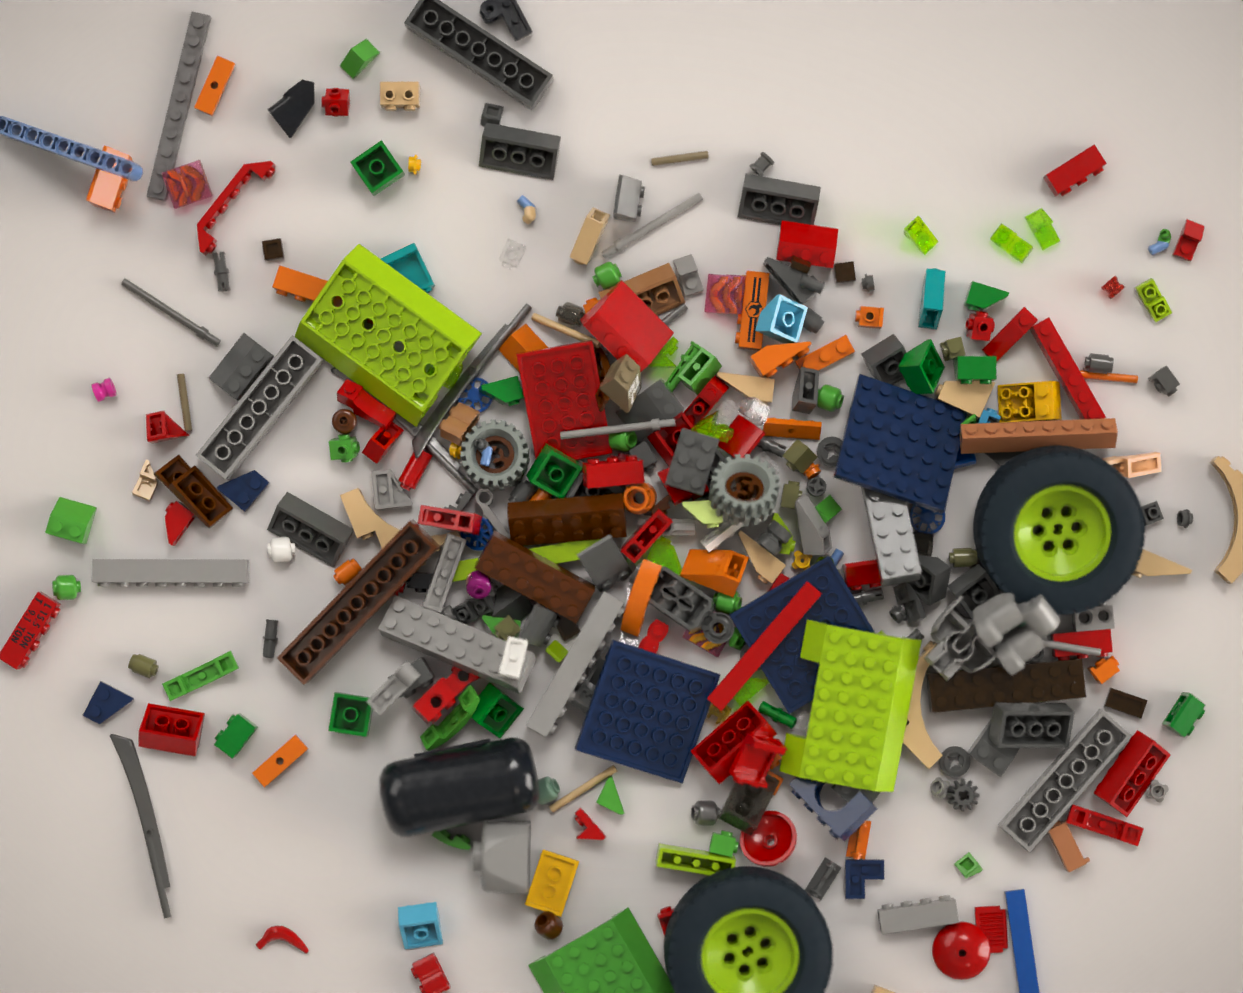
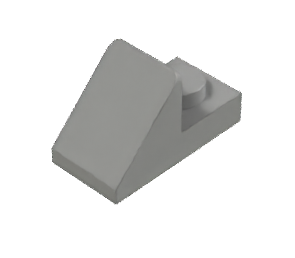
(688, 275)

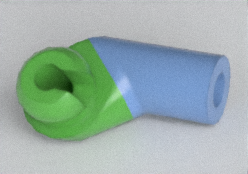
(1162, 243)

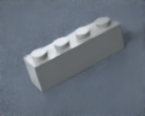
(917, 915)

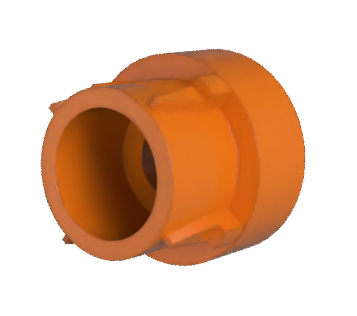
(630, 502)

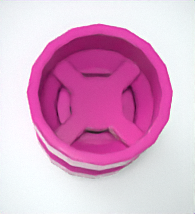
(104, 389)

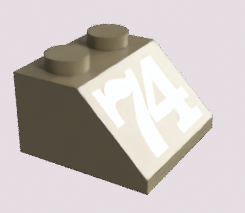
(622, 382)

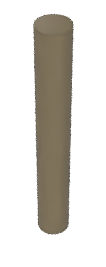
(679, 158)
(184, 402)

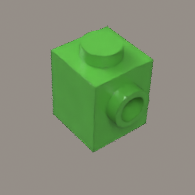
(723, 843)

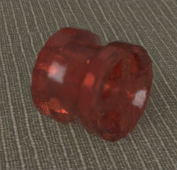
(1112, 287)

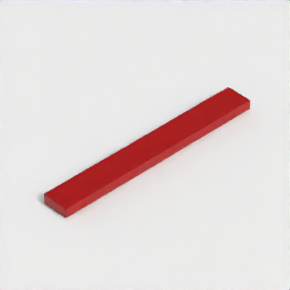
(764, 646)

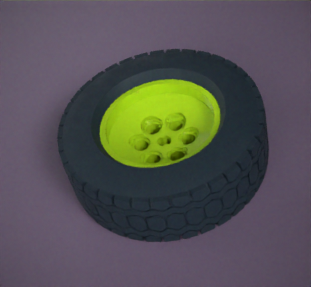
(1101, 550)
(728, 904)

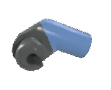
(486, 451)

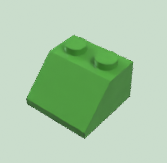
(71, 520)

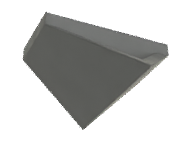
(511, 603)

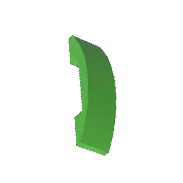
(200, 676)
(454, 722)

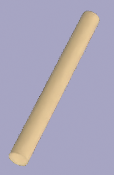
(563, 329)
(583, 788)

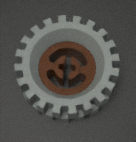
(512, 467)
(750, 479)

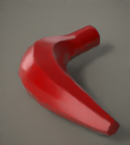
(282, 933)

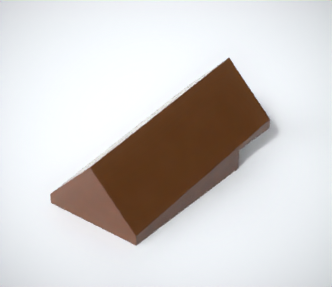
(194, 491)

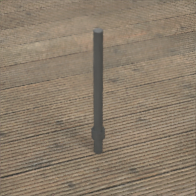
(202, 332)

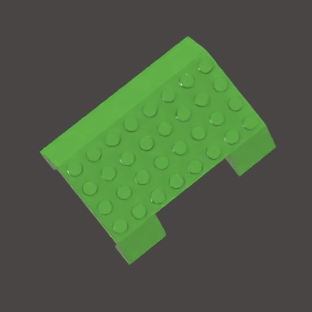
(604, 960)

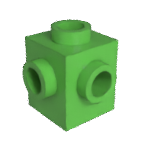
(344, 448)

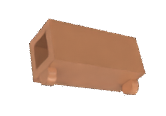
(1066, 846)

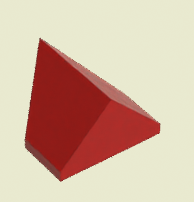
(162, 428)

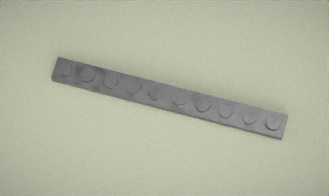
(179, 103)

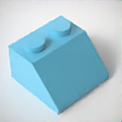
(782, 320)
(420, 925)

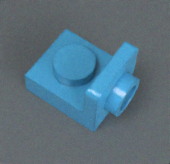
(989, 413)

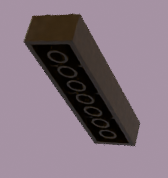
(995, 685)

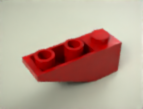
(706, 400)

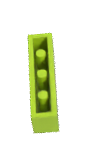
(692, 860)

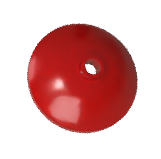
(772, 827)
(961, 937)

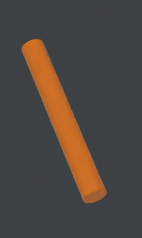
(1110, 376)

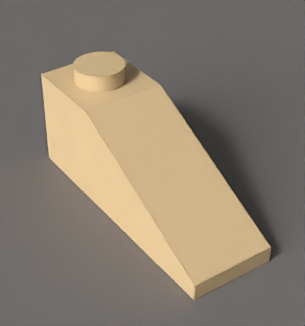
(750, 386)
(763, 561)
(1155, 565)

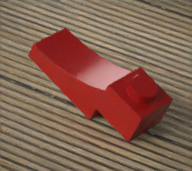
(365, 405)

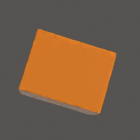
(521, 341)

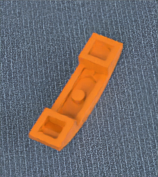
(639, 597)

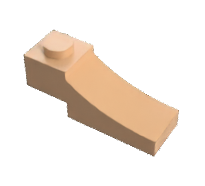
(1136, 465)

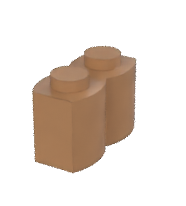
(459, 423)

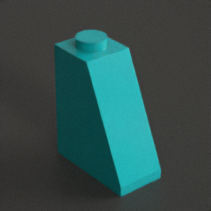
(932, 298)

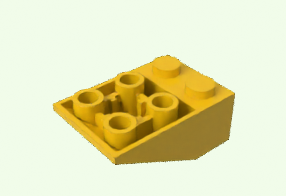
(1029, 401)

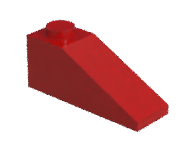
(1010, 334)
(450, 519)
(645, 535)

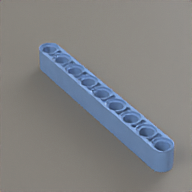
(74, 149)

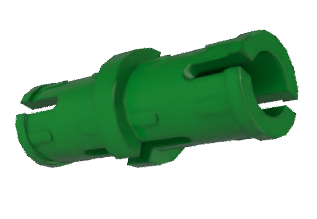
(777, 715)

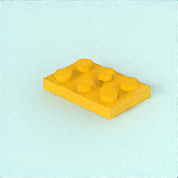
(552, 882)

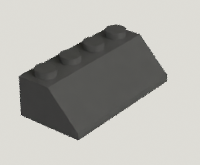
(519, 151)
(778, 200)
(310, 529)

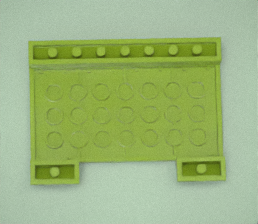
(855, 707)

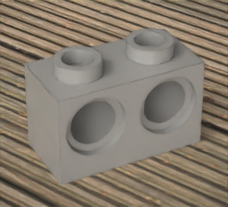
(1093, 622)

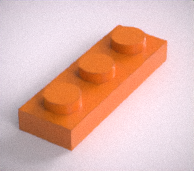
(827, 354)

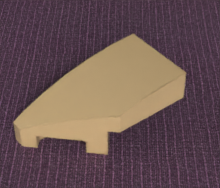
(146, 483)

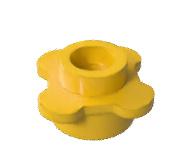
(414, 164)
(455, 450)
(798, 564)

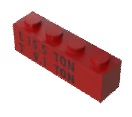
(29, 630)

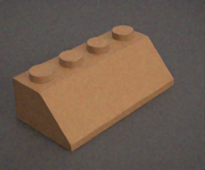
(656, 289)

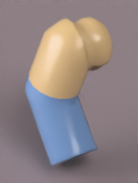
(529, 209)

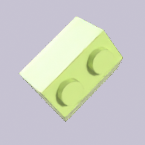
(703, 513)

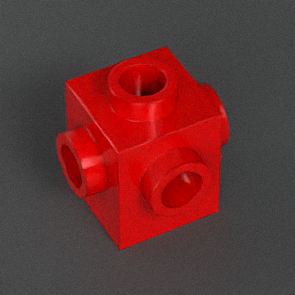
(336, 102)
(979, 326)

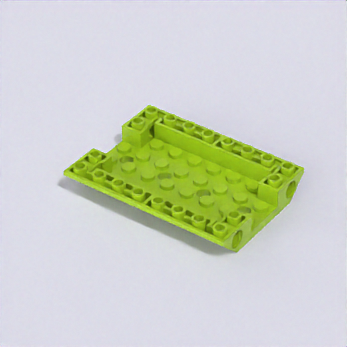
(398, 313)

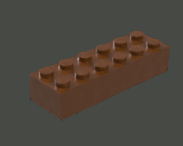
(567, 519)
(535, 576)

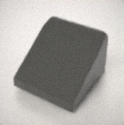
(491, 114)

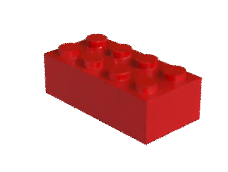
(722, 744)

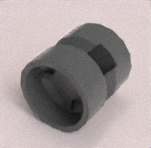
(774, 538)

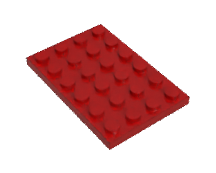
(561, 397)

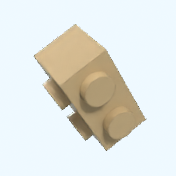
(400, 95)

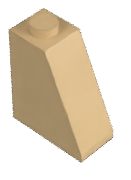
(589, 236)
(966, 397)

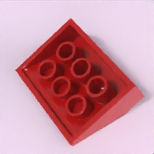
(627, 326)

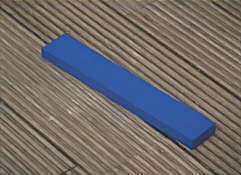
(1021, 941)

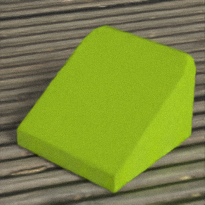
(556, 651)

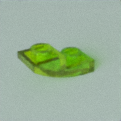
(1011, 243)

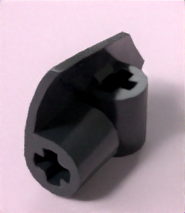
(294, 106)

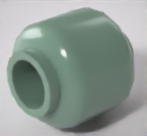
(548, 790)

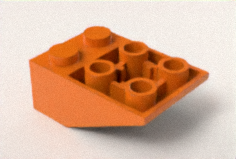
(773, 356)
(715, 569)

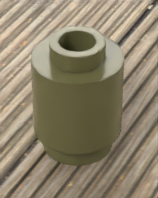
(963, 557)
(143, 665)

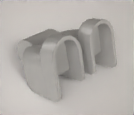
(1021, 643)
(945, 656)

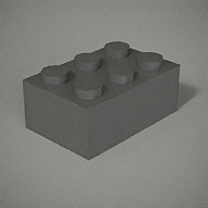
(691, 461)

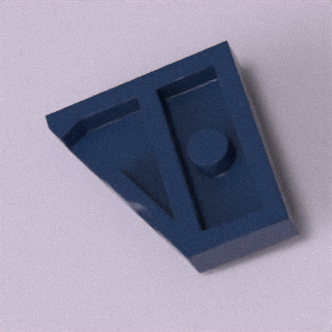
(244, 489)
(105, 703)

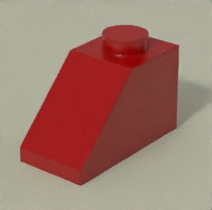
(381, 442)
(177, 521)

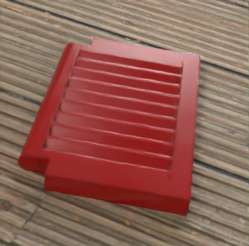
(994, 925)

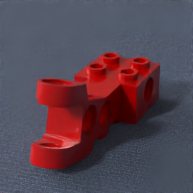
(445, 691)

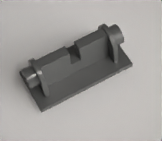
(823, 878)

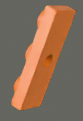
(218, 75)
(792, 428)
(271, 768)

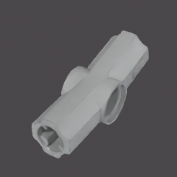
(679, 527)

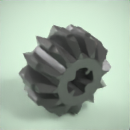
(970, 795)

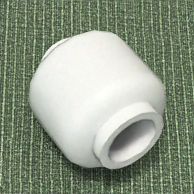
(281, 549)

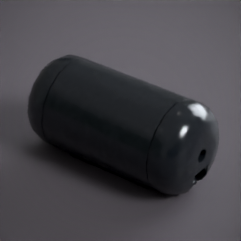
(459, 786)

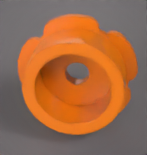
(812, 471)

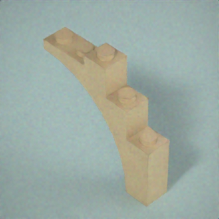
(367, 522)
(1232, 562)
(915, 734)

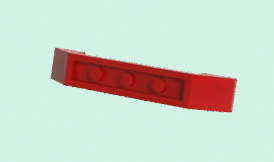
(261, 169)

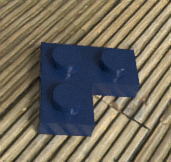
(857, 871)

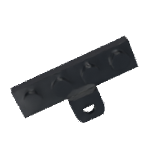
(511, 14)

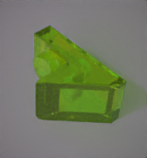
(1042, 228)
(920, 235)
(661, 359)
(709, 427)

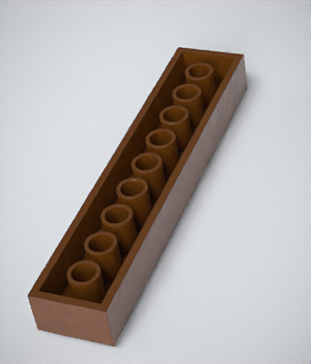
(358, 602)

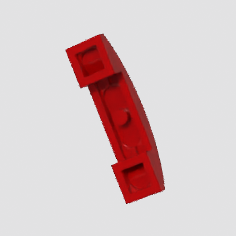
(1104, 825)

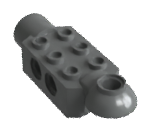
(687, 606)

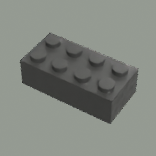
(1031, 725)

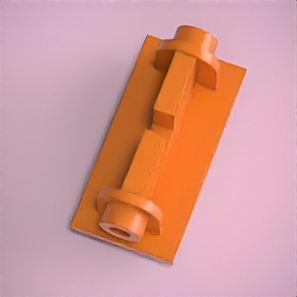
(858, 841)

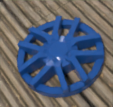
(479, 538)

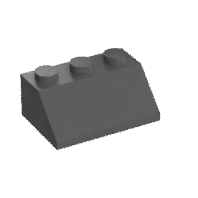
(241, 367)

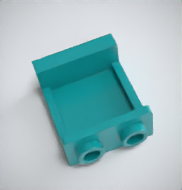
(411, 265)

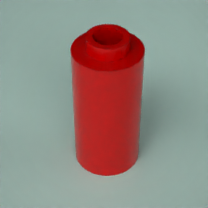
(414, 470)

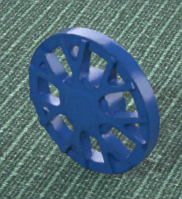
(475, 396)
(927, 517)

